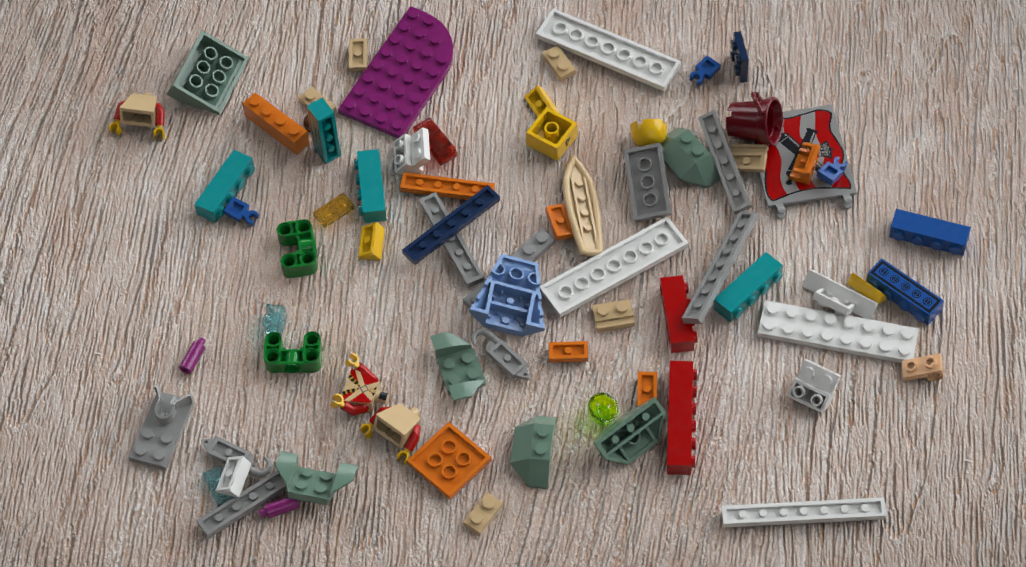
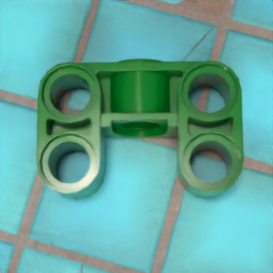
(306, 248)
(293, 359)

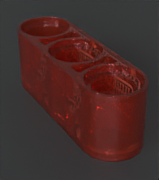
(439, 144)

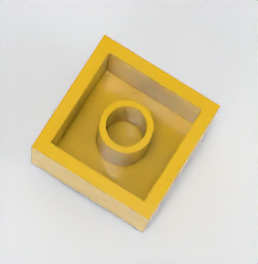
(551, 134)

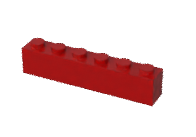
(680, 418)

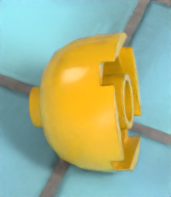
(648, 132)

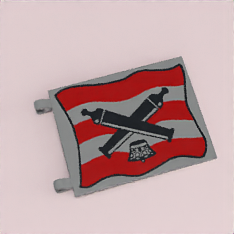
(816, 127)

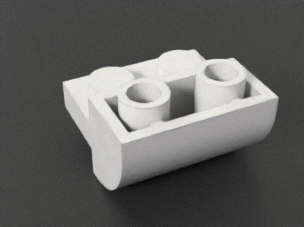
(411, 152)
(814, 386)

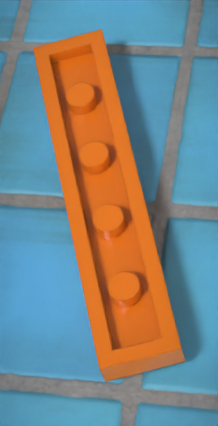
(441, 185)

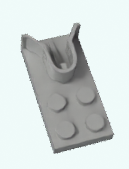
(647, 182)
(162, 429)

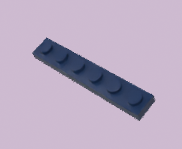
(451, 225)

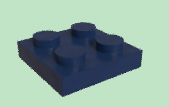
(739, 56)

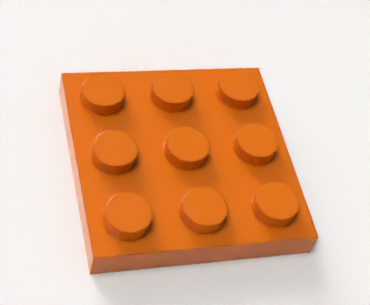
(449, 460)

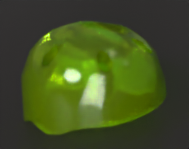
(602, 414)

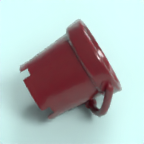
(756, 120)

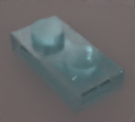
(212, 479)

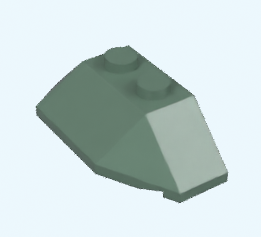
(689, 158)
(632, 433)
(533, 450)

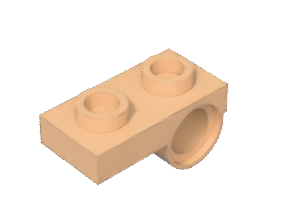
(923, 367)

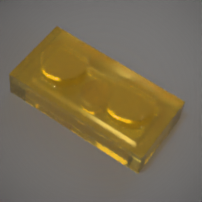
(333, 210)

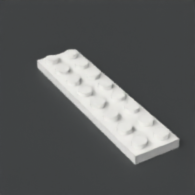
(608, 49)
(613, 266)
(837, 332)

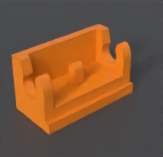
(805, 163)

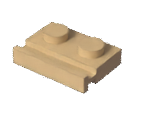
(750, 157)
(613, 315)

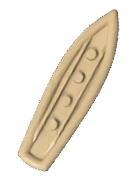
(582, 208)

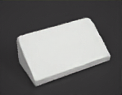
(233, 476)

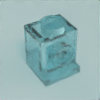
(275, 319)

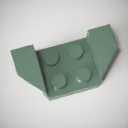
(457, 365)
(312, 484)

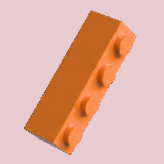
(275, 123)

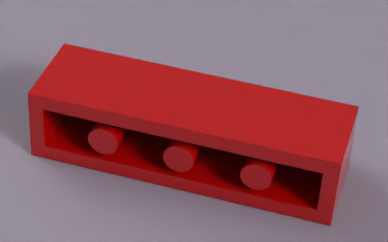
(675, 303)

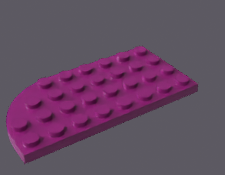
(401, 75)

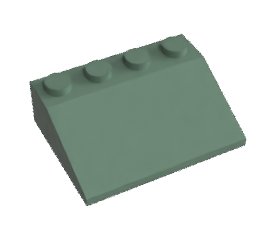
(208, 74)

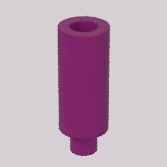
(192, 356)
(279, 507)

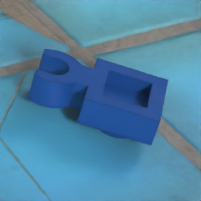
(705, 69)
(831, 172)
(239, 210)

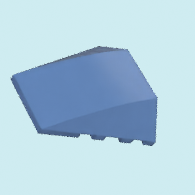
(511, 298)

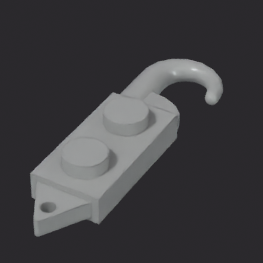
(503, 355)
(222, 449)

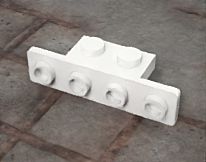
(838, 297)

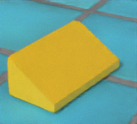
(539, 100)
(371, 242)
(866, 289)

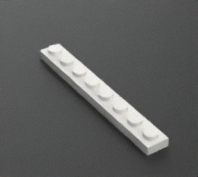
(803, 512)

